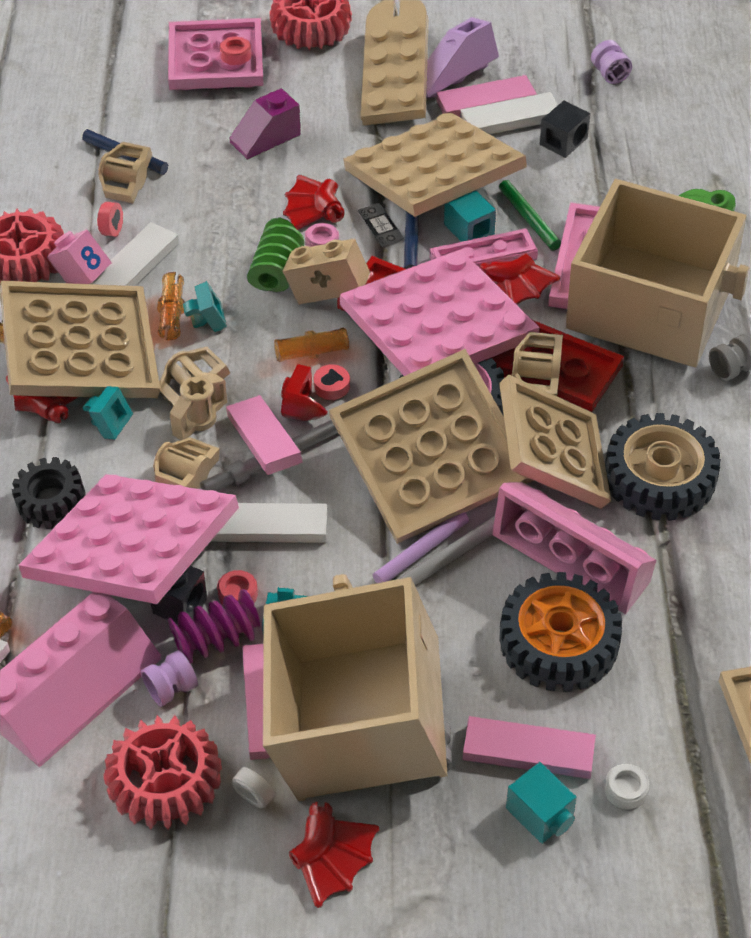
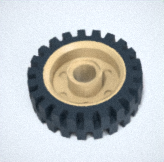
(662, 466)

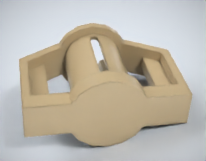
(124, 171)
(539, 364)
(189, 369)
(197, 405)
(174, 460)

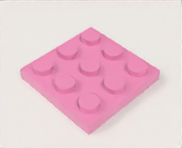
(196, 58)

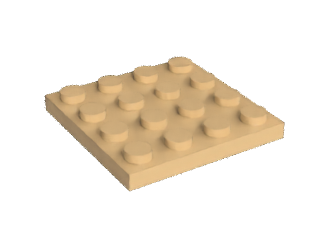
(434, 163)
(77, 339)
(428, 445)

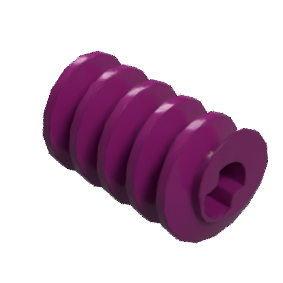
(216, 625)

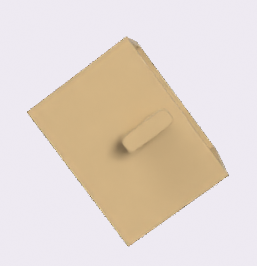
(656, 272)
(352, 689)

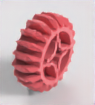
(310, 21)
(25, 244)
(167, 786)

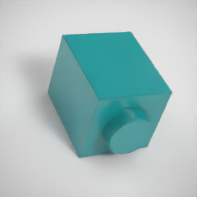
(470, 217)
(541, 803)

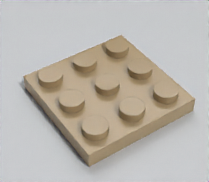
(554, 442)

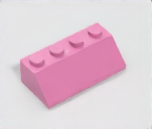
(571, 543)
(71, 675)

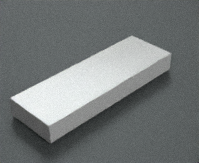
(510, 113)
(139, 256)
(276, 523)

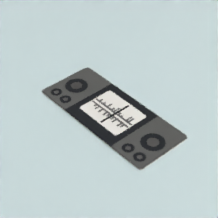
(380, 224)

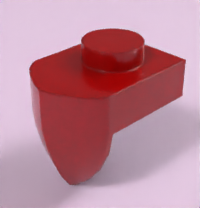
(296, 396)

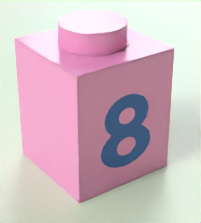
(78, 258)

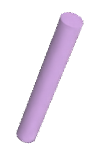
(420, 548)

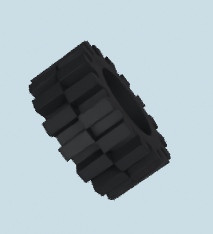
(42, 477)

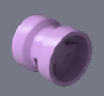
(611, 61)
(169, 678)

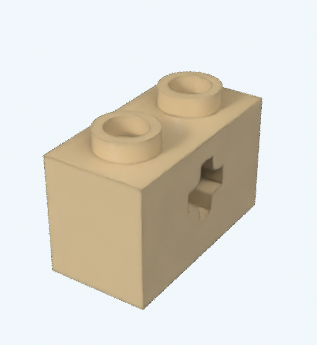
(325, 270)

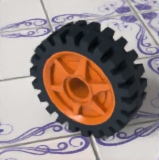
(568, 657)

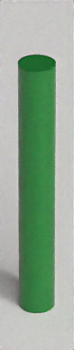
(530, 215)

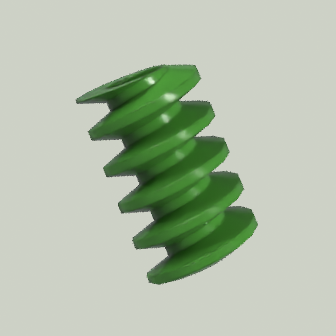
(272, 254)

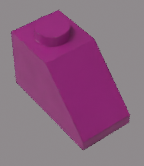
(267, 124)

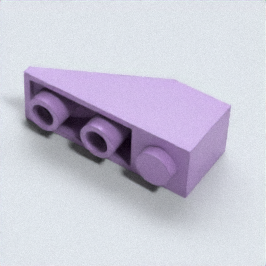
(459, 53)

